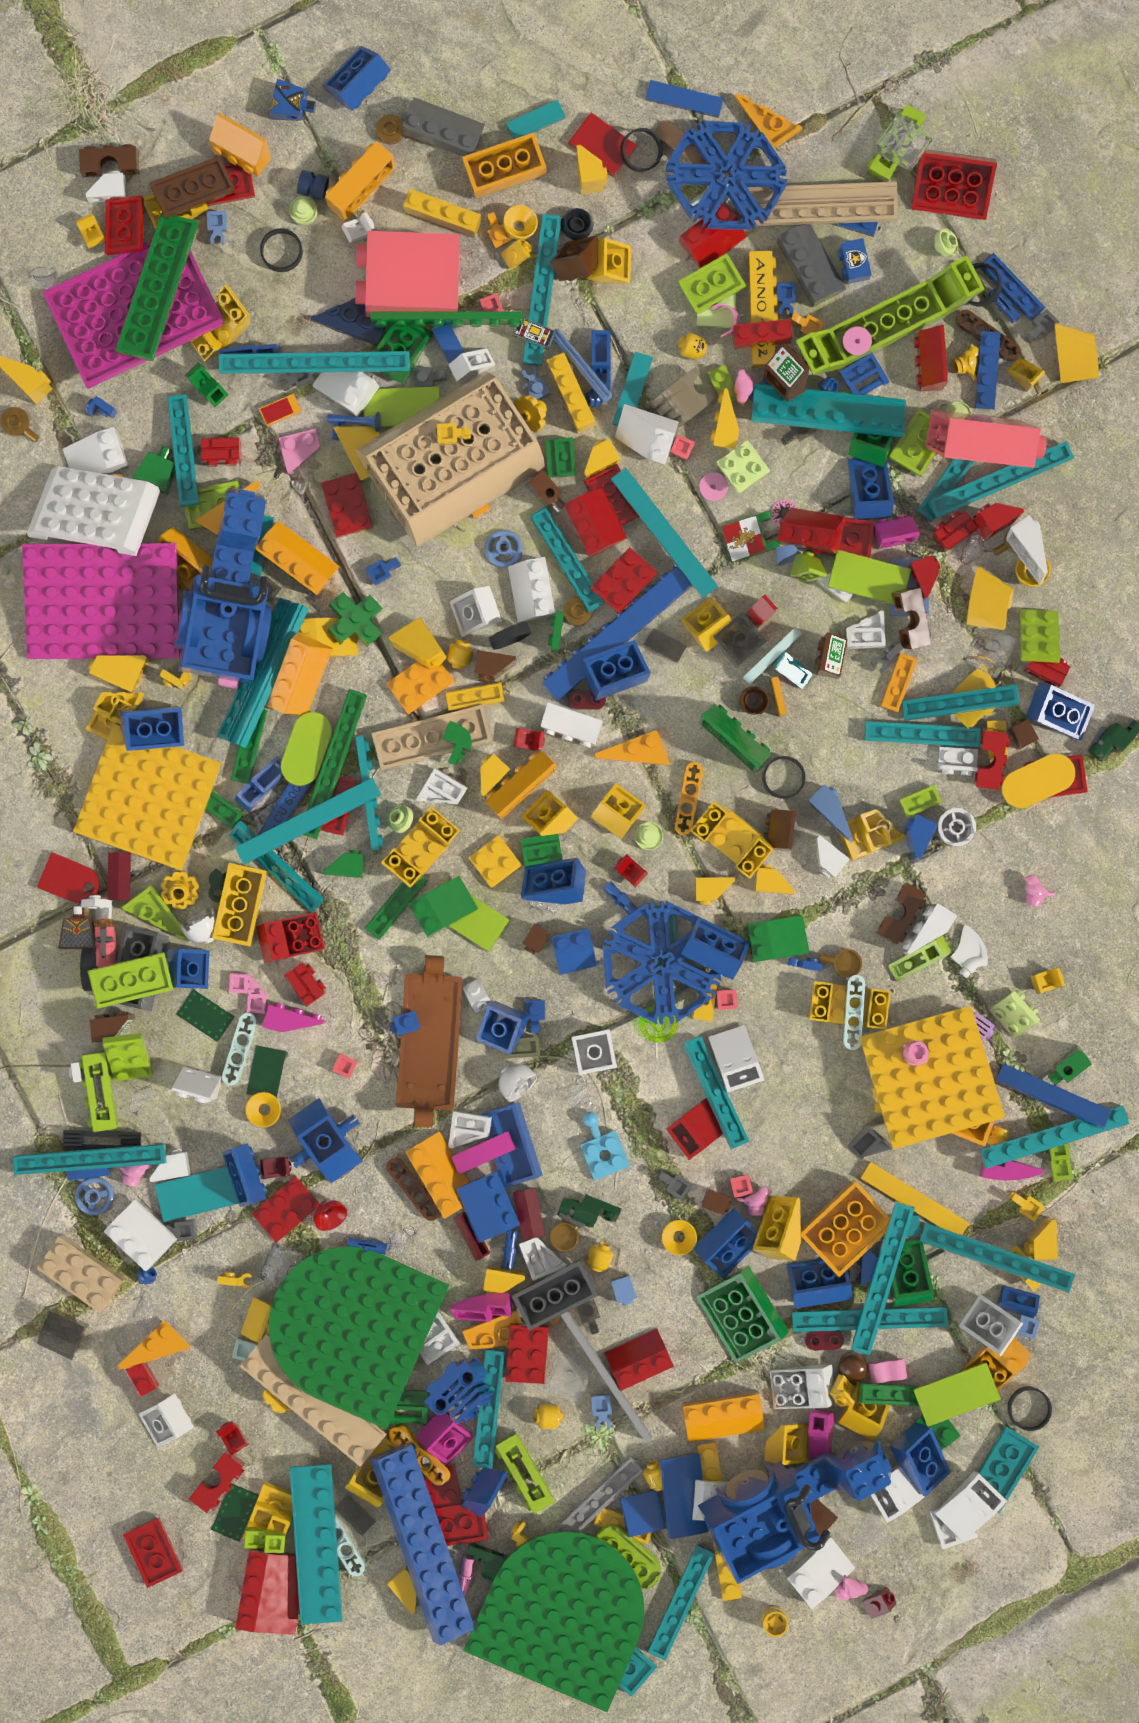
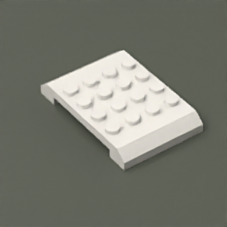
(94, 509)

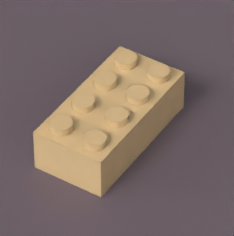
(81, 1273)

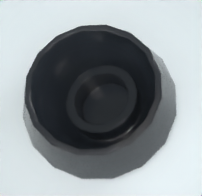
(577, 223)

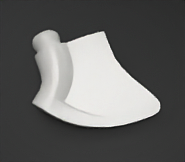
(970, 952)

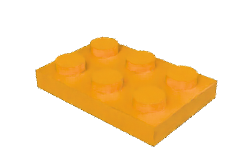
(419, 685)

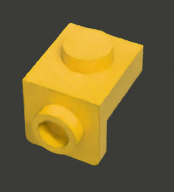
(90, 230)
(517, 253)
(171, 680)
(1047, 980)
(842, 1391)
(517, 1535)

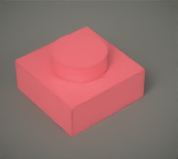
(491, 303)
(682, 447)
(726, 999)
(344, 1065)
(741, 1185)

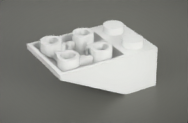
(935, 923)
(736, 1058)
(197, 1083)
(802, 1387)
(898, 1496)
(970, 1506)

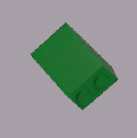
(404, 339)
(871, 447)
(443, 906)
(777, 938)
(912, 1277)

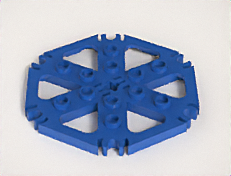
(714, 168)
(646, 973)

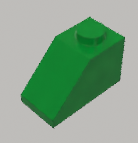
(347, 865)

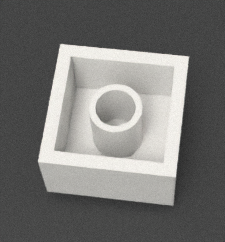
(594, 1052)

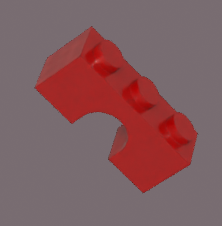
(772, 332)
(991, 775)
(206, 1495)

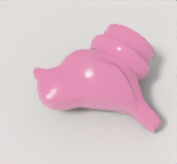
(743, 386)
(1035, 891)
(133, 1174)
(756, 1201)
(850, 1589)

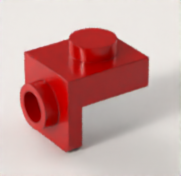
(529, 739)
(630, 870)
(232, 1437)

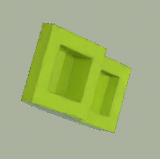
(1060, 1163)
(265, 1539)

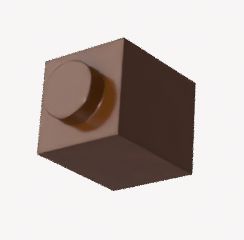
(1023, 733)
(536, 939)
(716, 1201)

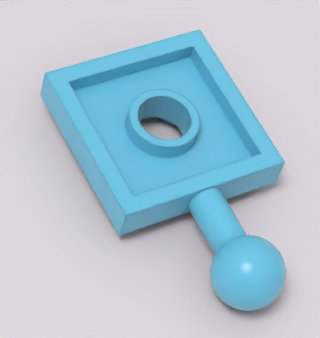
(592, 1148)

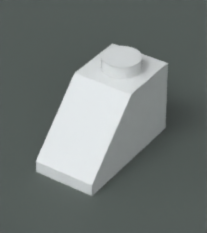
(108, 187)
(471, 364)
(829, 858)
(176, 1166)

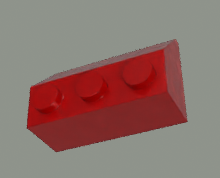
(709, 244)
(931, 359)
(995, 518)
(595, 521)
(811, 530)
(639, 1359)

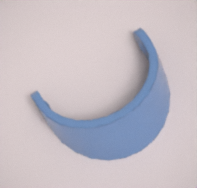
(785, 554)

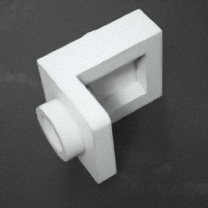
(358, 228)
(102, 907)
(477, 995)
(76, 1073)

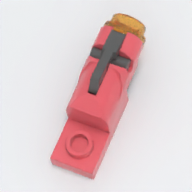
(105, 943)

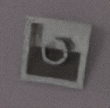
(739, 640)
(62, 1333)

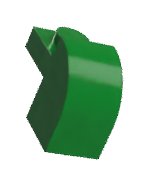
(206, 385)
(460, 738)

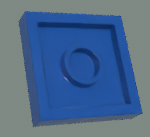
(642, 1513)

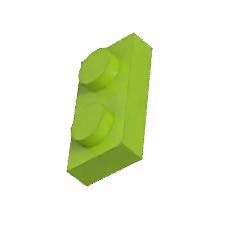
(721, 379)
(920, 801)

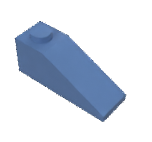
(827, 804)

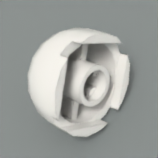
(956, 827)
(200, 927)
(515, 1080)

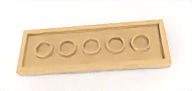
(424, 738)

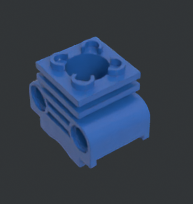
(460, 1391)

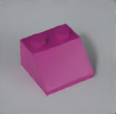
(895, 532)
(444, 1437)

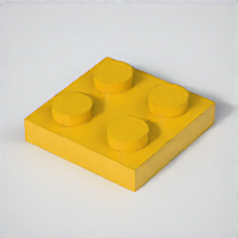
(495, 861)

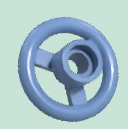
(491, 556)
(84, 1185)

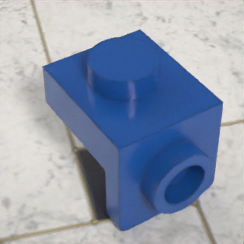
(404, 1023)

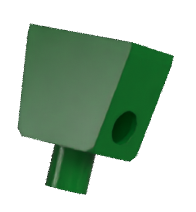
(157, 470)
(1076, 1060)

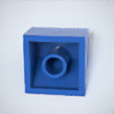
(918, 835)
(574, 951)
(188, 967)
(502, 1027)
(483, 1491)

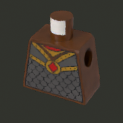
(539, 485)
(77, 931)

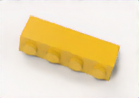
(442, 213)
(570, 393)

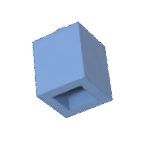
(623, 1289)

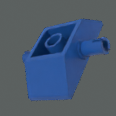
(316, 1122)

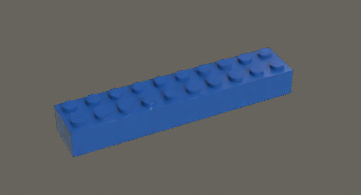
(422, 1543)

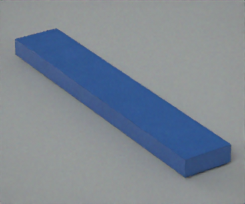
(1053, 1096)

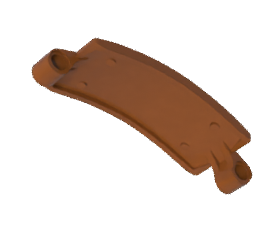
(431, 1053)

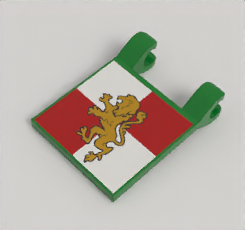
(745, 537)

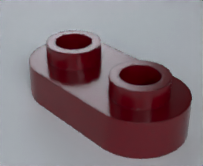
(586, 700)
(824, 1340)

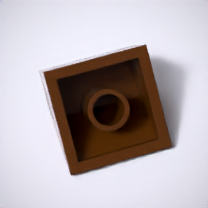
(576, 259)
(492, 665)
(780, 829)

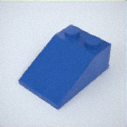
(869, 490)
(1059, 711)
(554, 882)
(921, 1457)

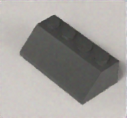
(442, 128)
(810, 264)
(139, 944)
(555, 1294)

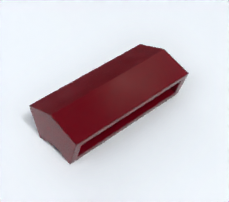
(119, 876)
(528, 1213)
(468, 1237)

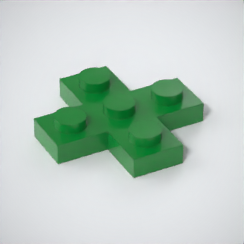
(355, 619)

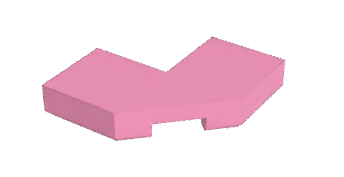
(255, 994)

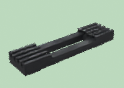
(74, 1139)

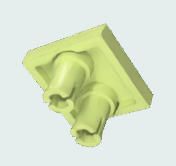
(743, 467)
(1015, 1013)

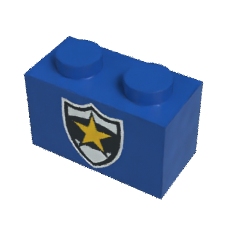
(854, 260)

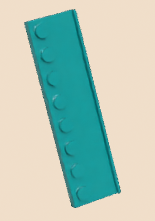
(830, 411)
(252, 697)
(316, 1544)

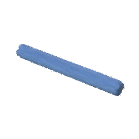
(582, 366)

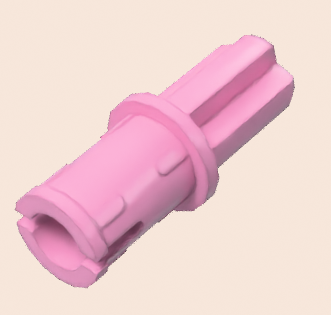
(466, 1573)

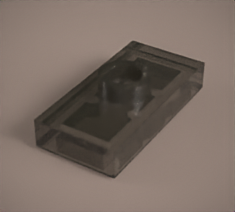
(665, 645)
(355, 1514)

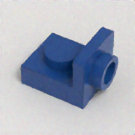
(104, 408)

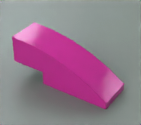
(483, 1152)
(1010, 1171)
(483, 1307)

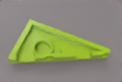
(152, 908)

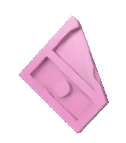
(298, 448)

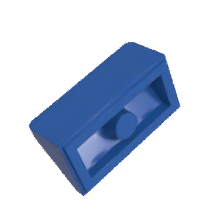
(1018, 1301)

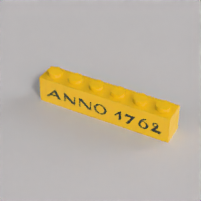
(762, 301)

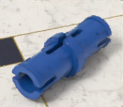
(1005, 306)
(619, 898)
(380, 1246)
(509, 1250)

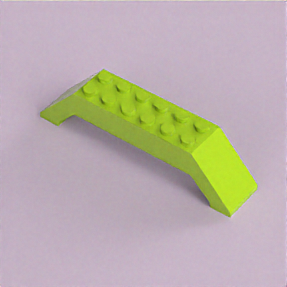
(894, 317)

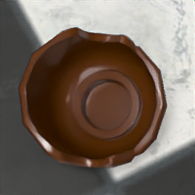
(754, 700)
(853, 1367)

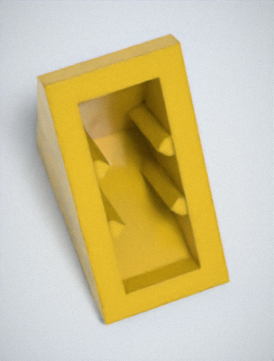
(1025, 373)

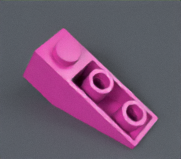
(283, 1020)
(820, 1432)

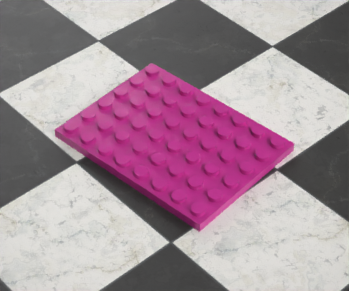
(96, 304)
(100, 601)

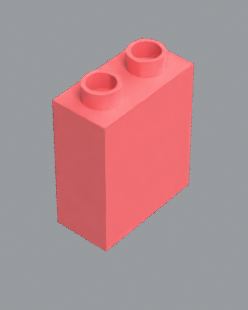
(408, 272)
(984, 438)

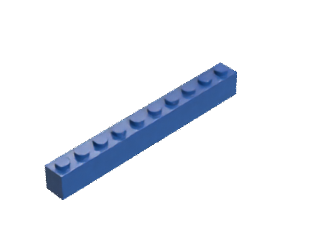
(619, 632)

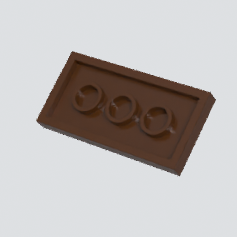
(192, 187)

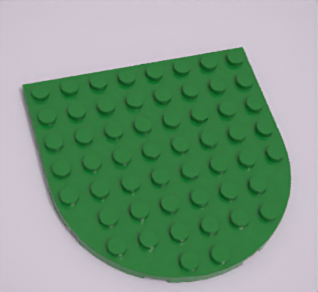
(353, 1328)
(563, 1616)

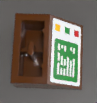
(787, 373)
(831, 656)
(108, 1026)

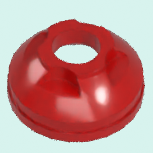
(330, 1218)

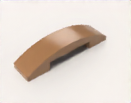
(671, 137)

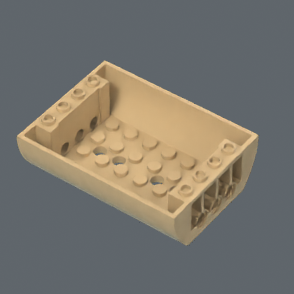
(467, 472)

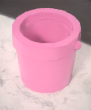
(915, 1053)

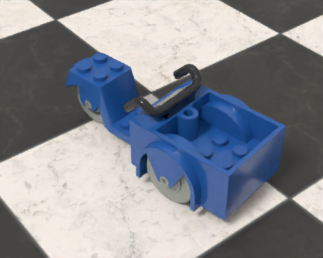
(224, 615)
(770, 1517)

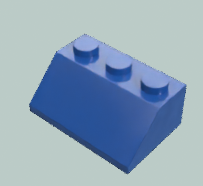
(357, 77)
(615, 670)
(152, 727)
(715, 948)
(244, 1175)
(487, 1206)
(727, 1243)
(817, 1284)

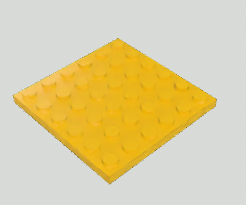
(148, 800)
(938, 1096)

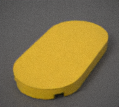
(1038, 780)

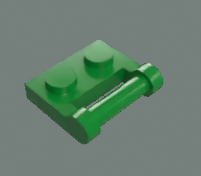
(413, 1401)

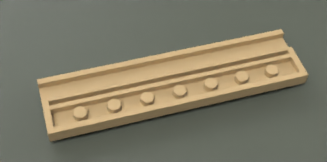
(830, 203)
(347, 1432)

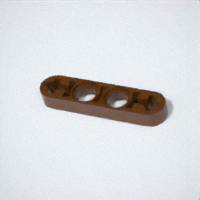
(965, 326)
(410, 1191)

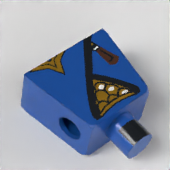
(290, 102)

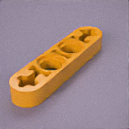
(686, 798)
(420, 1453)

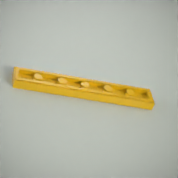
(906, 1194)

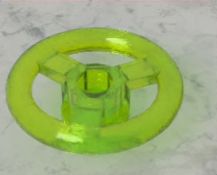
(660, 1038)

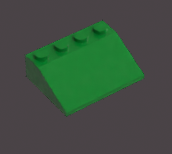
(734, 738)
(742, 1314)

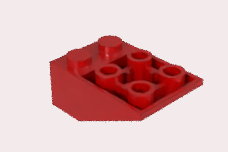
(290, 937)
(695, 1129)

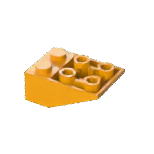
(1002, 1367)

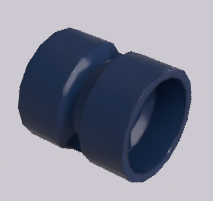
(312, 184)

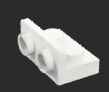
(957, 760)

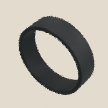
(659, 144)
(281, 231)
(993, 297)
(510, 635)
(788, 758)
(87, 962)
(1043, 1423)

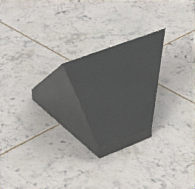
(868, 1143)

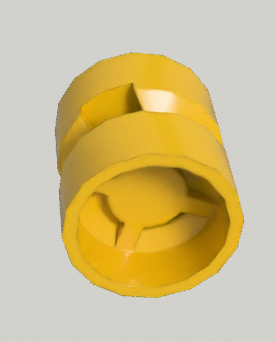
(774, 1621)

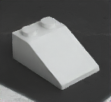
(347, 389)
(646, 433)
(97, 453)
(1028, 544)
(990, 1325)
(820, 1573)

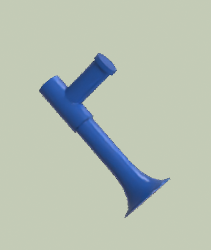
(374, 421)

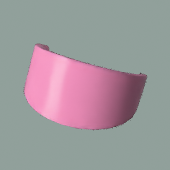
(737, 320)

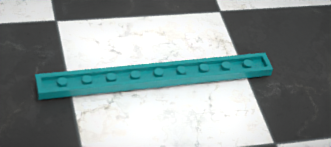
(314, 362)

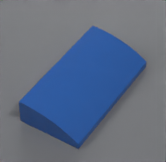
(522, 1162)
(678, 1489)

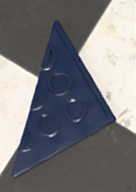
(351, 320)

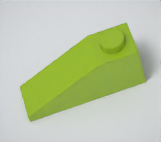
(807, 567)
(919, 959)

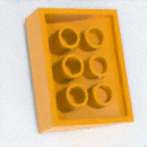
(845, 1227)

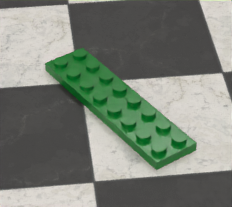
(157, 287)

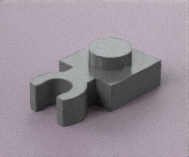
(299, 379)
(183, 1229)

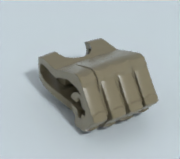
(681, 400)

